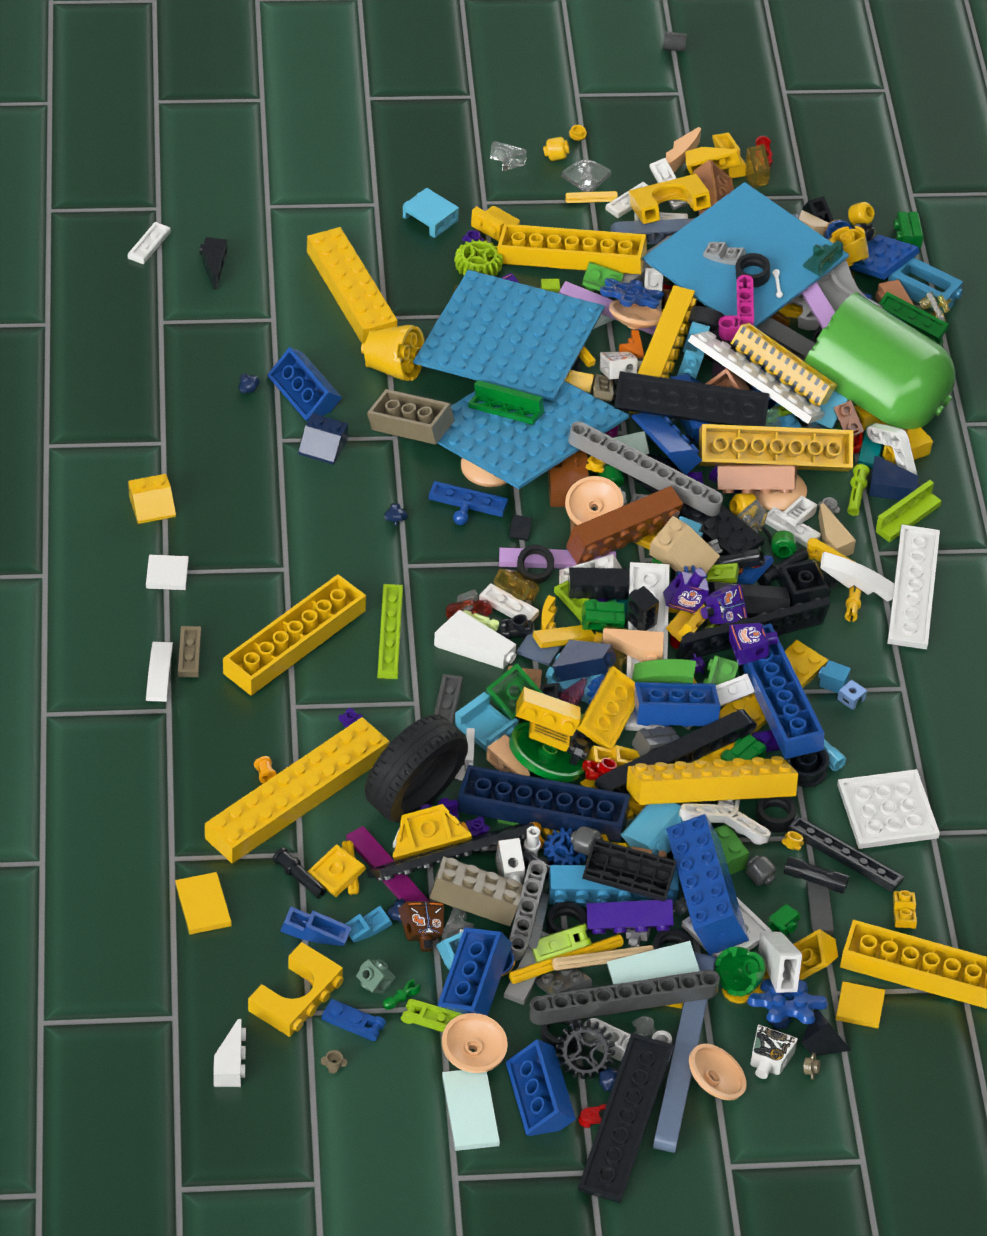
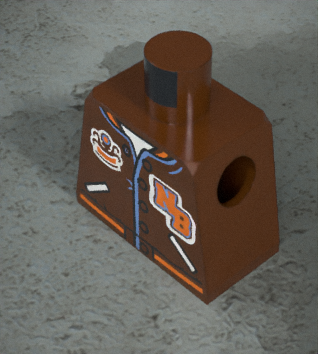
(422, 922)

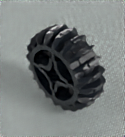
(577, 1054)

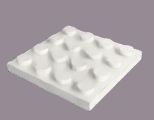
(888, 809)

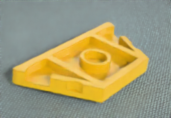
(428, 831)

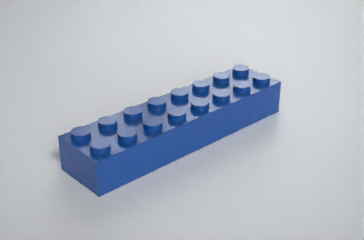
(784, 702)

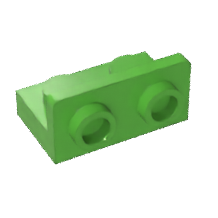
(596, 275)
(721, 670)

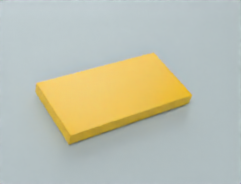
(609, 709)

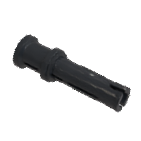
(773, 571)
(293, 867)

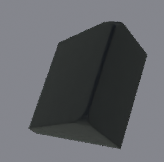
(520, 527)

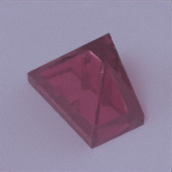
(574, 693)

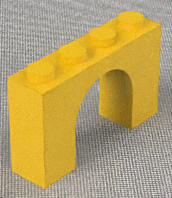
(687, 188)
(919, 440)
(289, 1014)

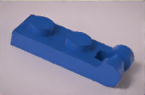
(353, 1020)

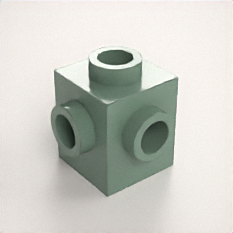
(375, 976)

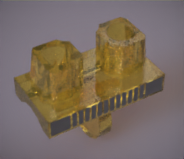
(930, 300)

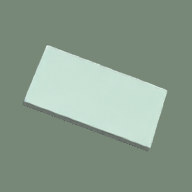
(654, 964)
(470, 1110)

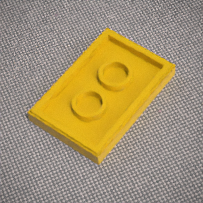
(203, 903)

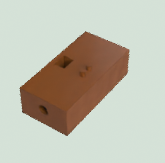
(564, 476)

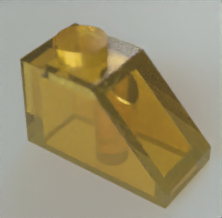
(757, 166)

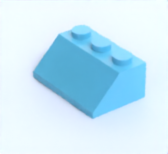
(650, 826)

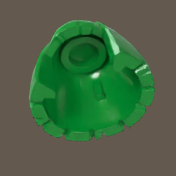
(740, 970)

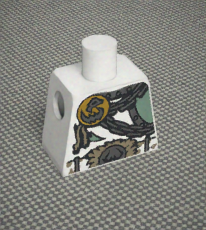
(771, 1051)

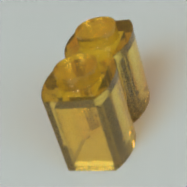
(515, 583)

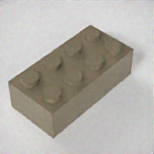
(411, 416)
(476, 891)

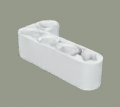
(620, 1038)

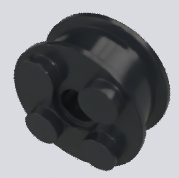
(810, 768)

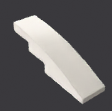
(852, 573)
(159, 671)

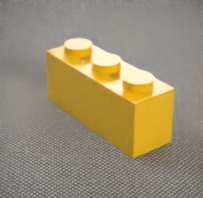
(548, 711)

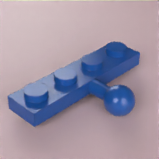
(467, 500)

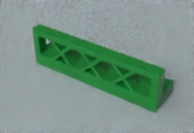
(915, 317)
(509, 400)

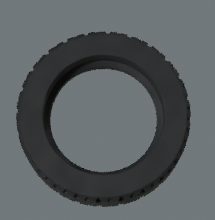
(416, 767)

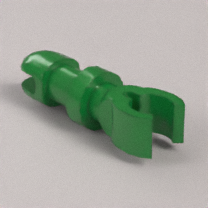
(401, 995)

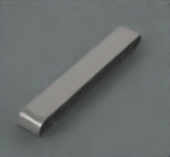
(644, 468)

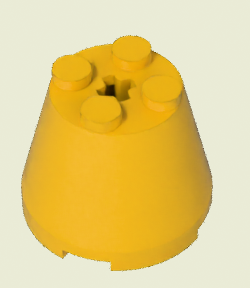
(394, 351)

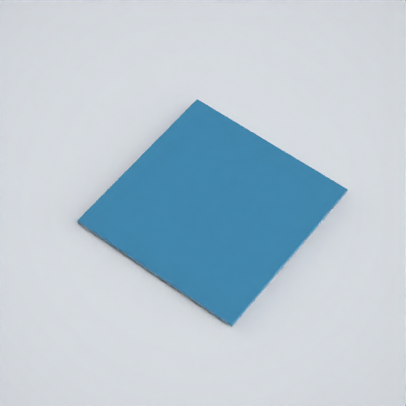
(747, 222)
(509, 334)
(522, 450)

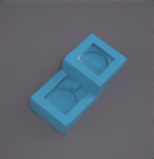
(368, 925)

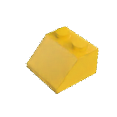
(151, 498)

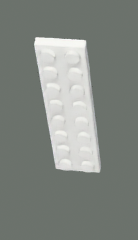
(755, 376)
(913, 587)

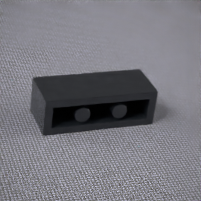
(598, 583)

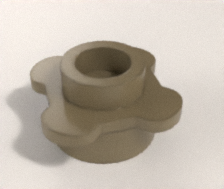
(333, 1055)
(811, 1066)

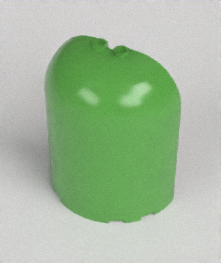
(884, 364)

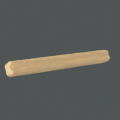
(596, 958)

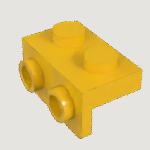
(684, 623)

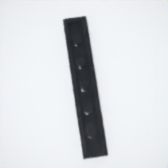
(846, 854)

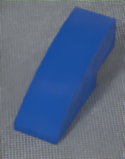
(315, 927)

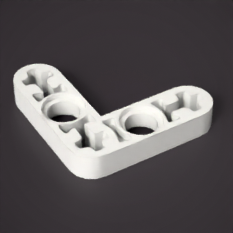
(898, 440)

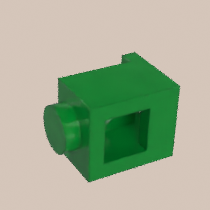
(784, 920)

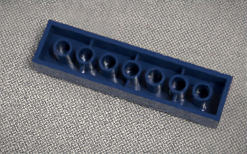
(542, 801)

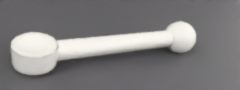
(776, 273)

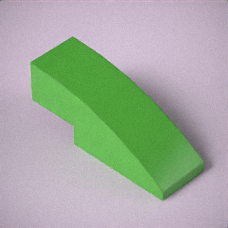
(665, 671)

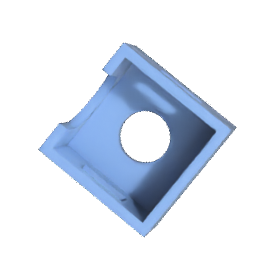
(858, 692)

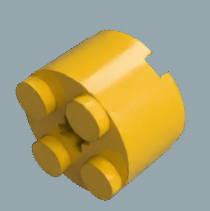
(853, 242)

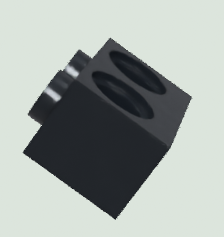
(642, 609)

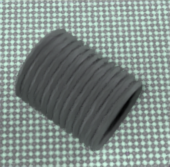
(674, 41)

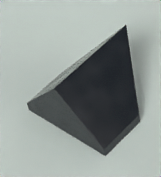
(822, 1038)

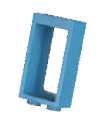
(918, 290)

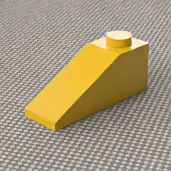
(721, 157)

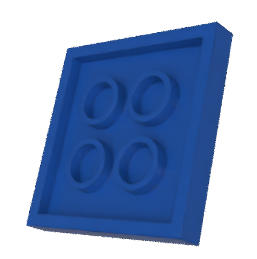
(885, 257)

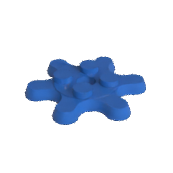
(631, 293)
(798, 1003)

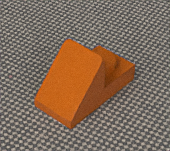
(633, 345)

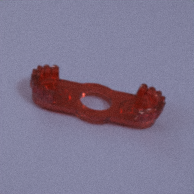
(479, 606)

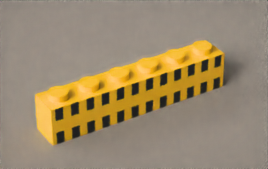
(783, 364)

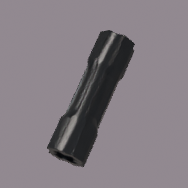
(745, 559)
(830, 879)

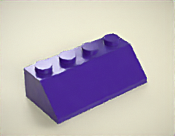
(629, 915)

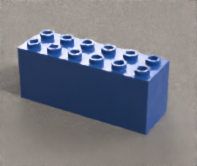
(707, 884)

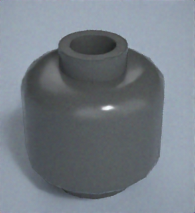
(583, 839)
(761, 870)

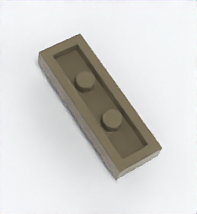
(602, 387)
(189, 651)

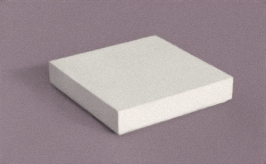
(167, 572)

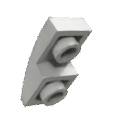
(721, 253)

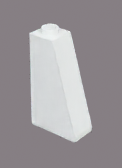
(475, 640)
(781, 961)

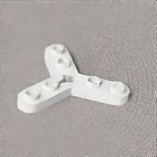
(727, 812)

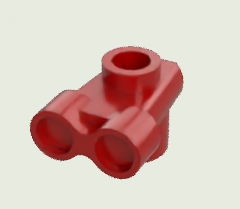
(595, 770)

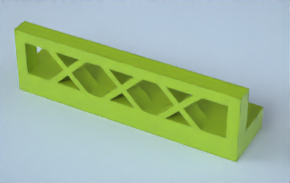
(907, 511)

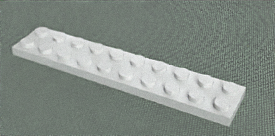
(656, 580)

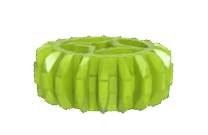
(478, 257)

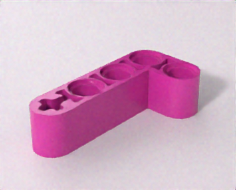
(745, 309)

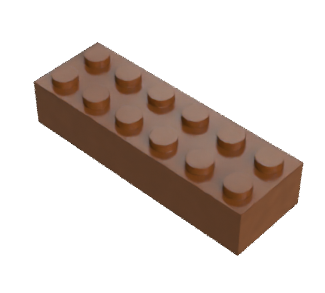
(623, 525)

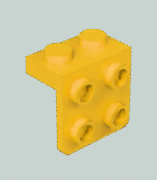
(491, 221)

